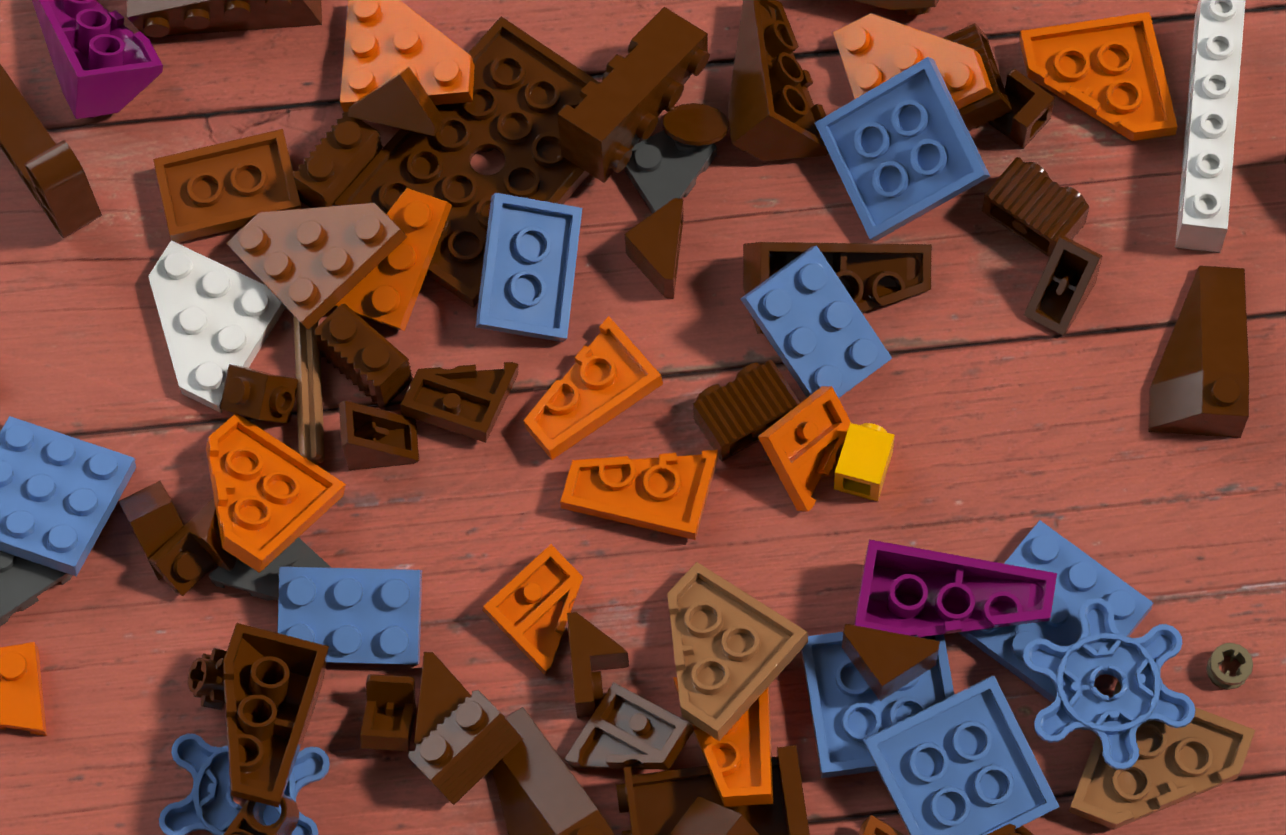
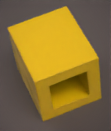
(864, 460)

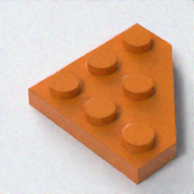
(390, 37)
(880, 48)
(1106, 71)
(264, 491)

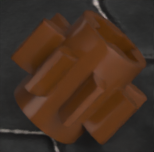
(207, 679)

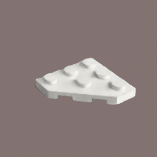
(209, 319)

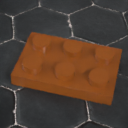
(225, 185)

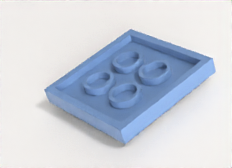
(902, 149)
(56, 494)
(1076, 581)
(849, 711)
(962, 766)

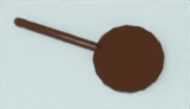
(695, 124)

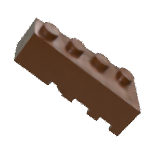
(186, 17)
(632, 95)

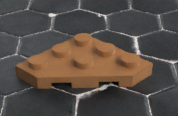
(725, 648)
(1169, 769)

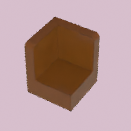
(1030, 109)

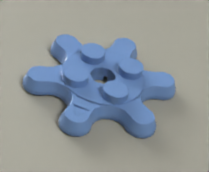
(1130, 660)
(210, 801)

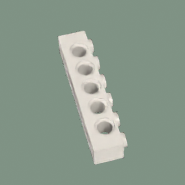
(1210, 125)

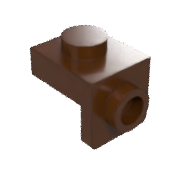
(259, 394)
(388, 713)

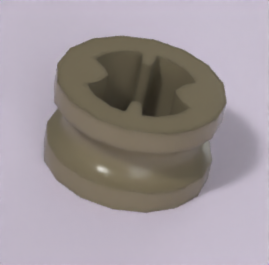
(1224, 680)

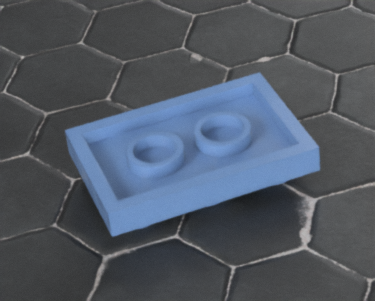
(529, 267)
(816, 325)
(354, 611)

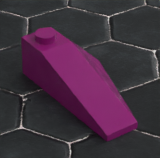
(96, 56)
(946, 593)

